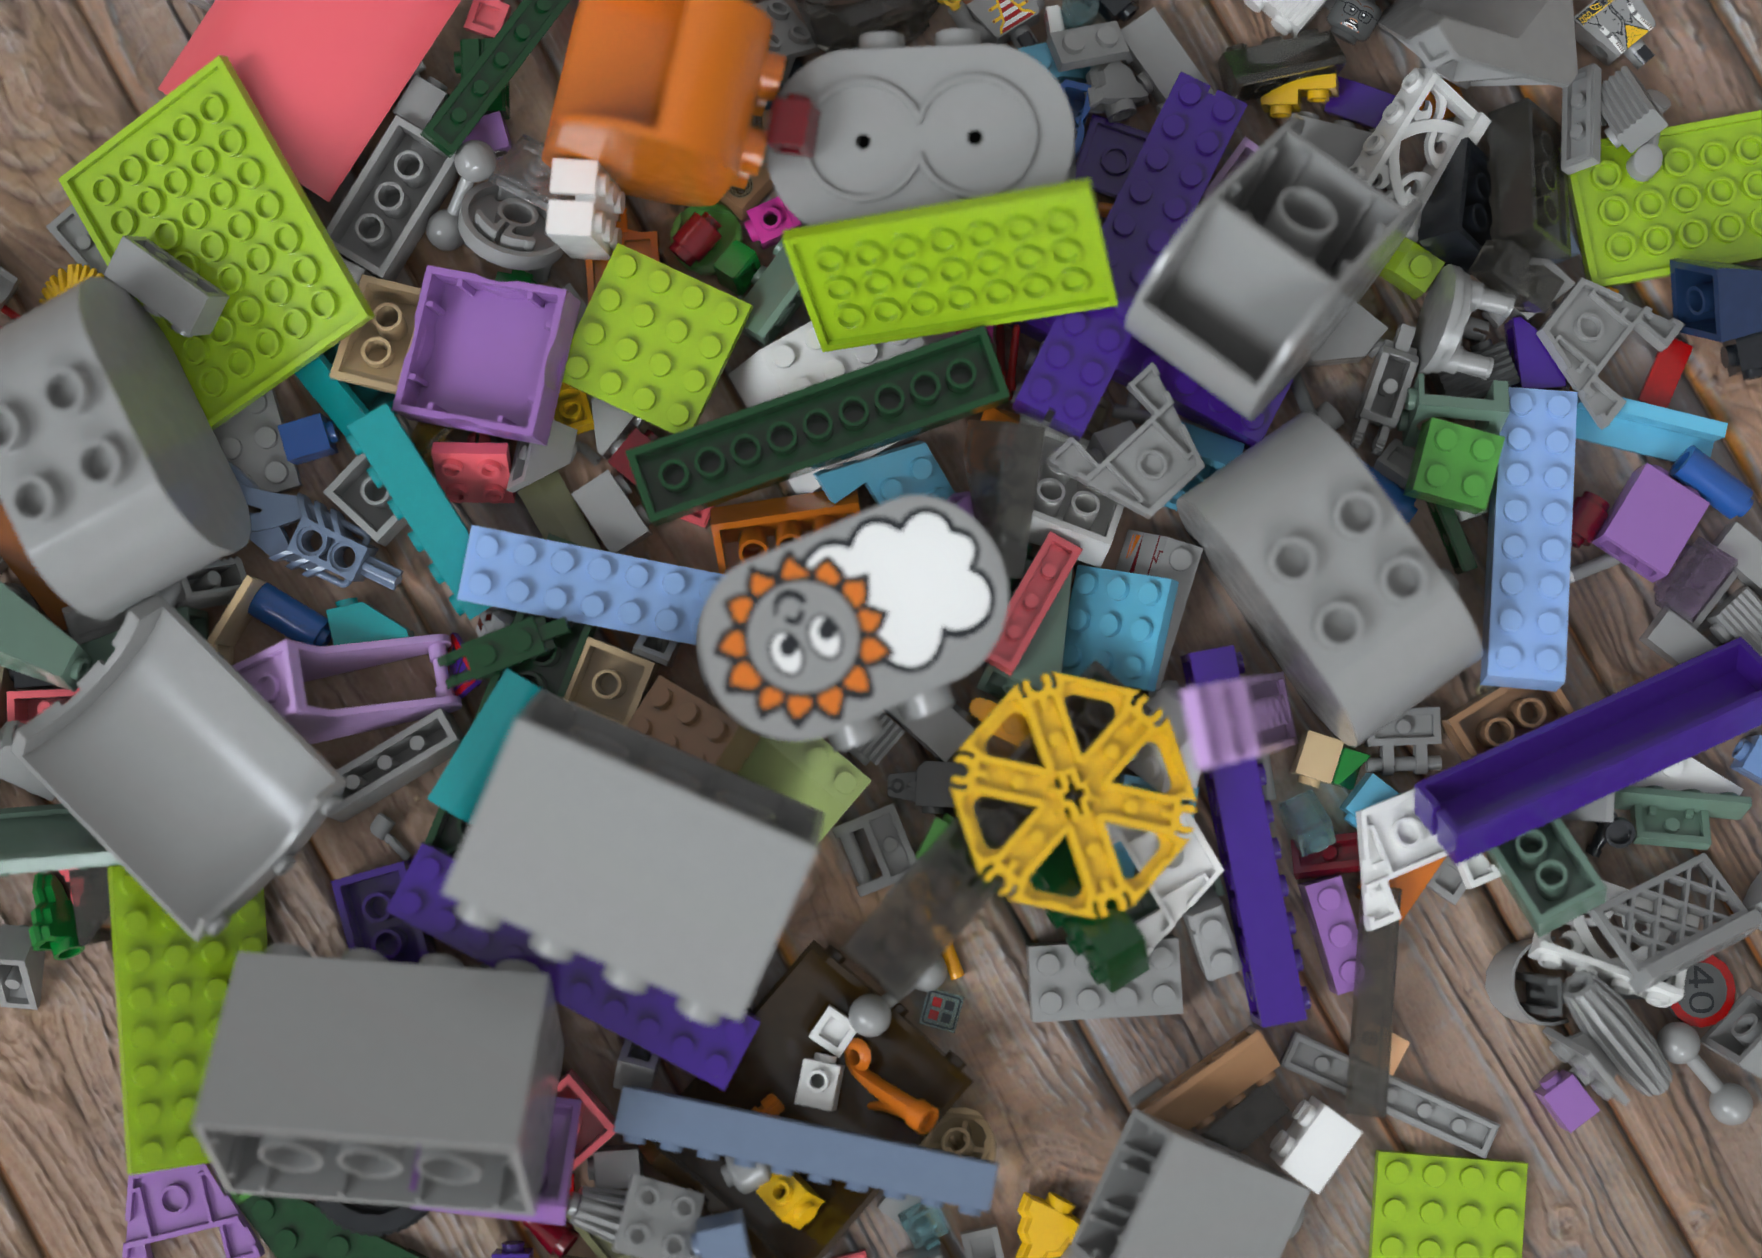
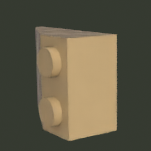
(377, 349)

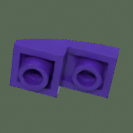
(1359, 103)

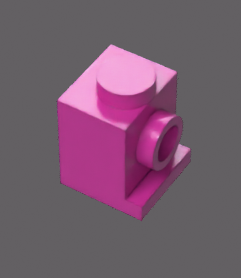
(770, 234)

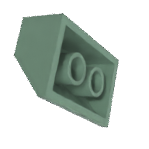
(773, 299)

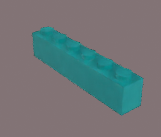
(416, 497)

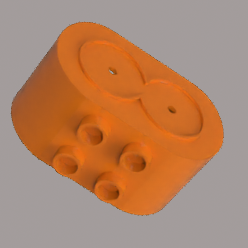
(666, 95)

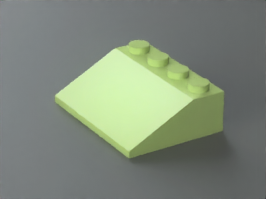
(807, 773)

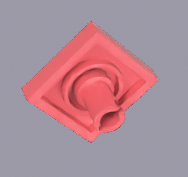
(473, 470)

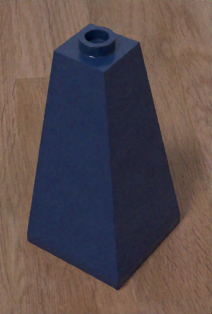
(1716, 298)

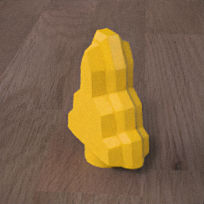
(1045, 1225)

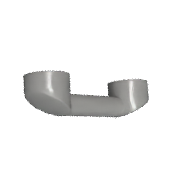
(1649, 157)

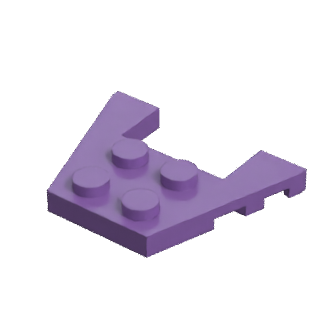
(182, 1203)

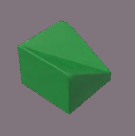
(737, 267)
(1348, 768)

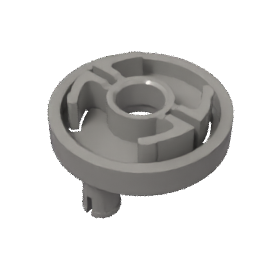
(491, 235)

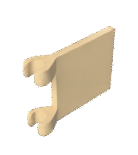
(235, 619)

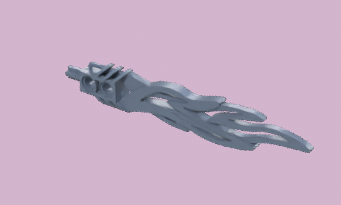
(285, 509)

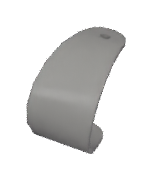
(1501, 984)

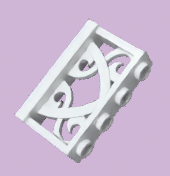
(1404, 120)
(1612, 970)

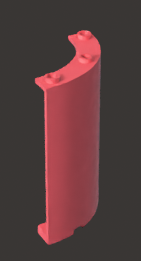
(317, 70)

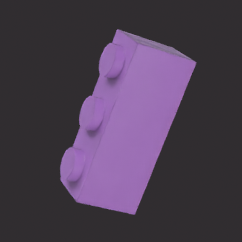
(1332, 929)

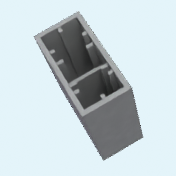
(1187, 1199)

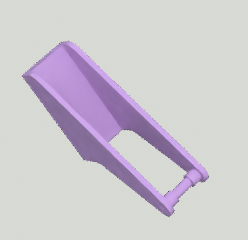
(284, 667)

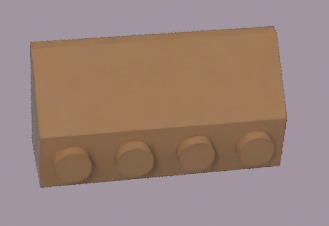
(1214, 1082)

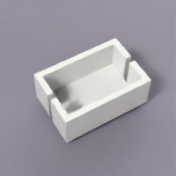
(588, 224)

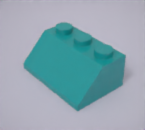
(340, 399)

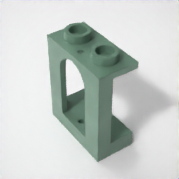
(1488, 413)

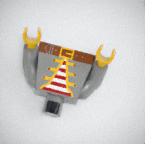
(998, 19)

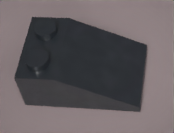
(1459, 210)

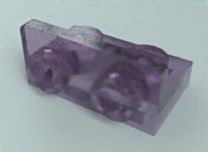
(1695, 579)

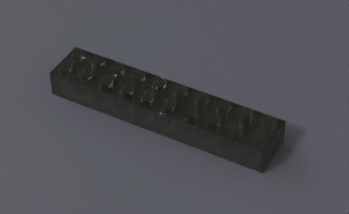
(942, 886)

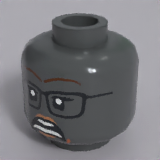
(1354, 19)

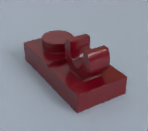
(1335, 859)

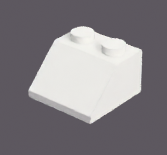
(1148, 760)

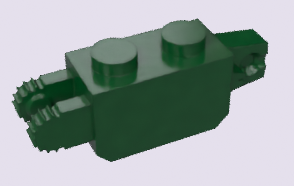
(505, 649)

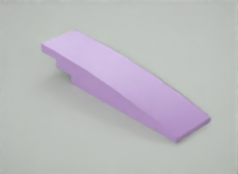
(1239, 719)

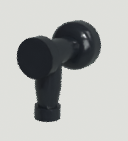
(1617, 834)

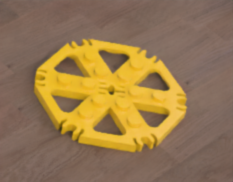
(1097, 769)

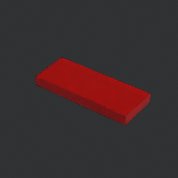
(1665, 374)

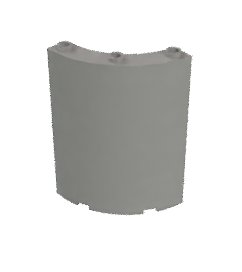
(181, 770)

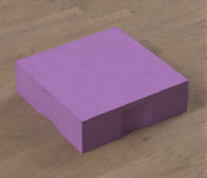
(487, 355)

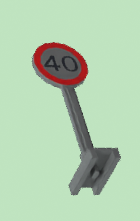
(1706, 997)

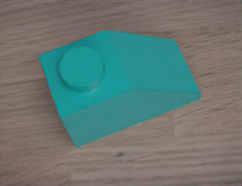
(362, 622)

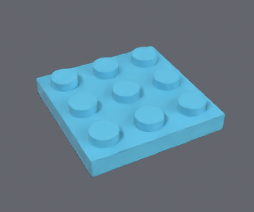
(1119, 623)

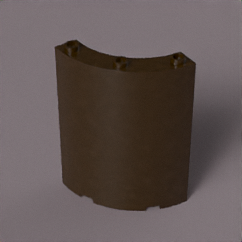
(774, 1066)

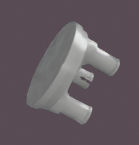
(1447, 319)

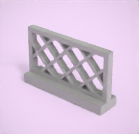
(1685, 951)

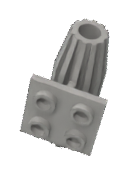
(1609, 1042)
(642, 1222)

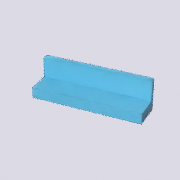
(1651, 430)

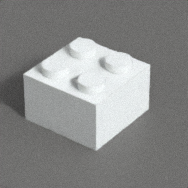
(1314, 1143)

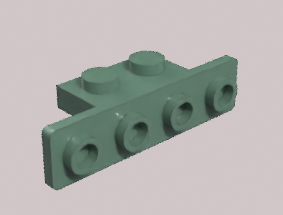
(1676, 816)

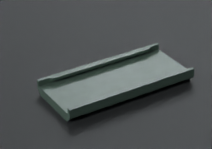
(47, 840)

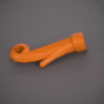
(917, 1113)

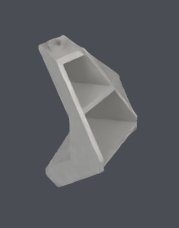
(1489, 39)

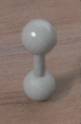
(474, 163)
(872, 1014)
(1728, 1101)

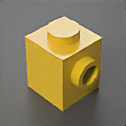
(791, 1199)

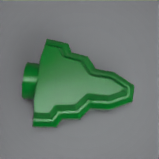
(53, 919)

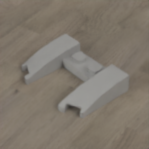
(1675, 636)

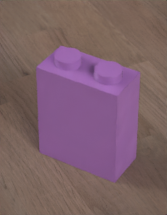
(1651, 522)

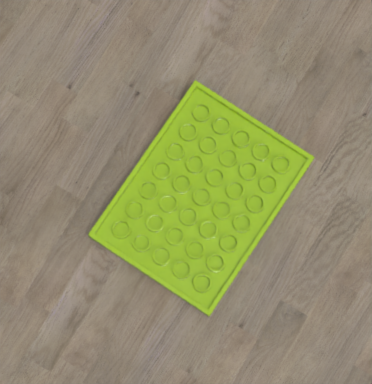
(223, 201)

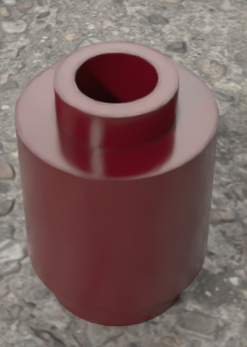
(696, 238)
(1587, 518)

